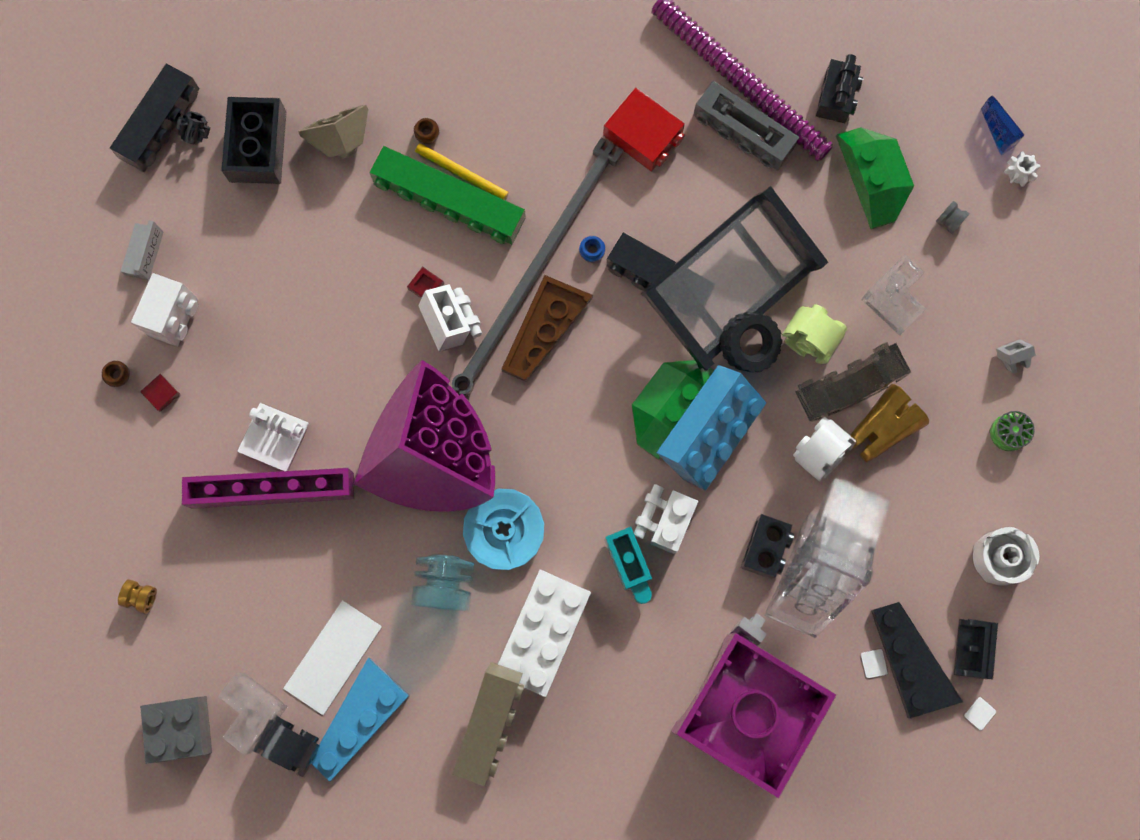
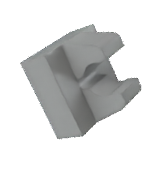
(1016, 352)
(751, 629)

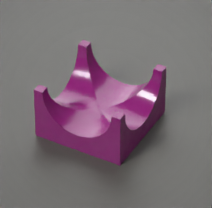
(755, 714)

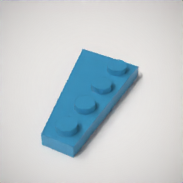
(362, 713)

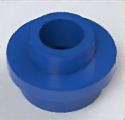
(595, 242)

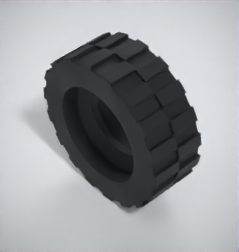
(770, 342)

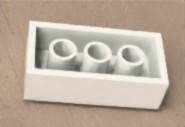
(544, 631)

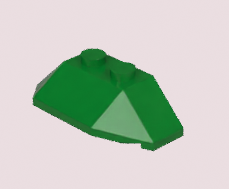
(877, 174)
(665, 402)

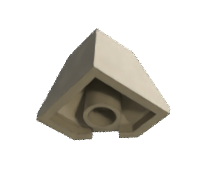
(338, 133)

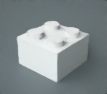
(165, 310)

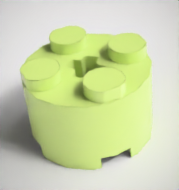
(814, 333)

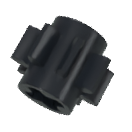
(193, 127)

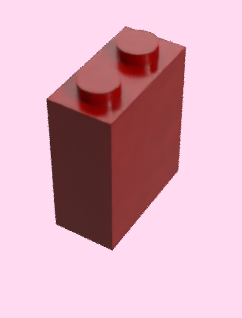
(644, 130)

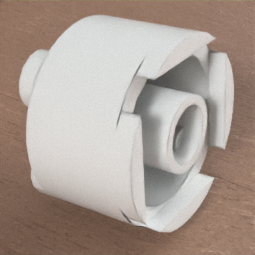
(824, 449)
(1021, 552)

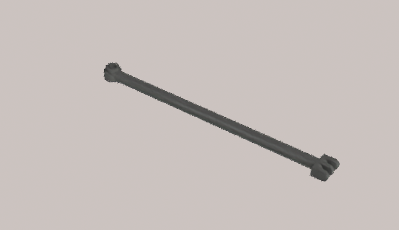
(538, 263)

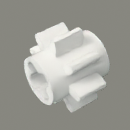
(1022, 169)

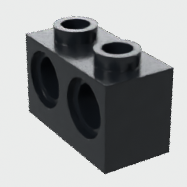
(760, 544)

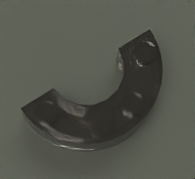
(854, 385)

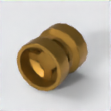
(137, 596)

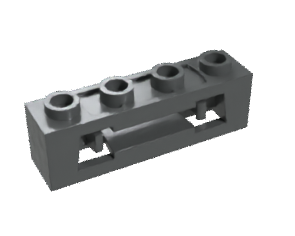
(745, 126)

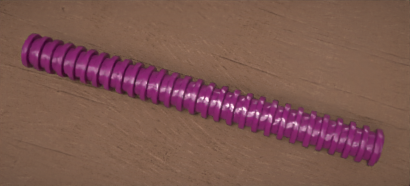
(741, 77)

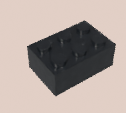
(254, 140)

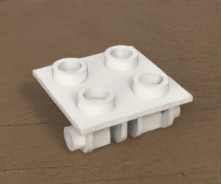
(272, 436)

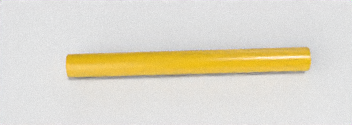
(461, 171)

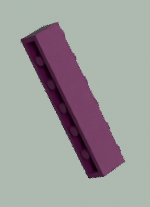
(268, 488)

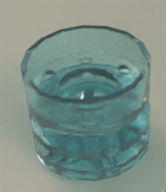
(443, 583)

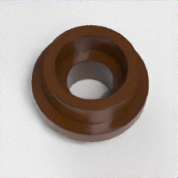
(421, 125)
(110, 368)

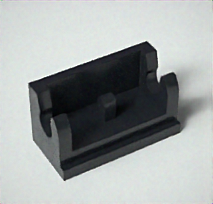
(976, 649)

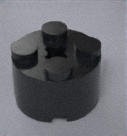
(286, 746)

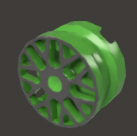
(1012, 431)

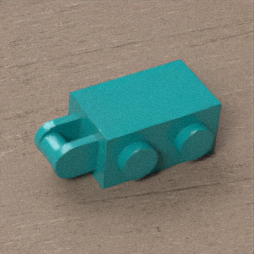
(630, 564)

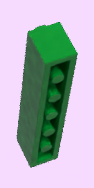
(447, 195)

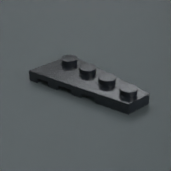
(914, 668)

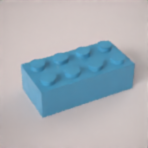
(712, 427)

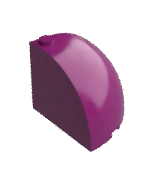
(428, 448)

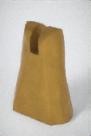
(889, 422)

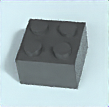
(176, 729)

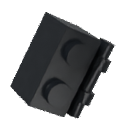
(839, 89)

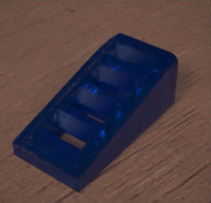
(1001, 125)

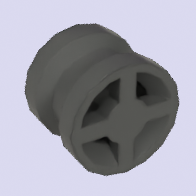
(952, 217)

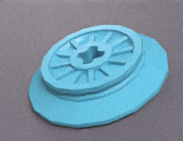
(524, 536)

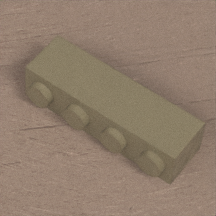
(487, 724)

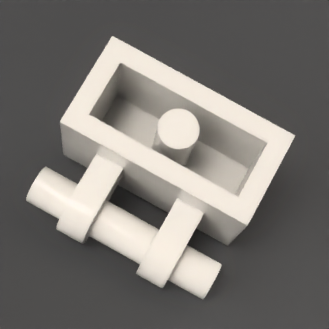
(449, 316)
(673, 522)

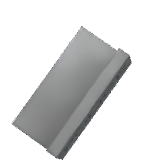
(142, 250)

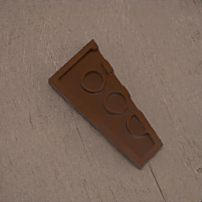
(547, 320)

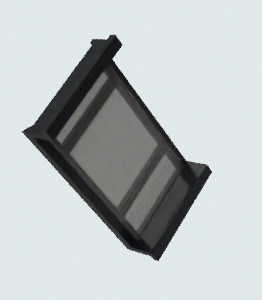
(734, 271)

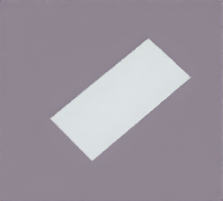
(332, 657)

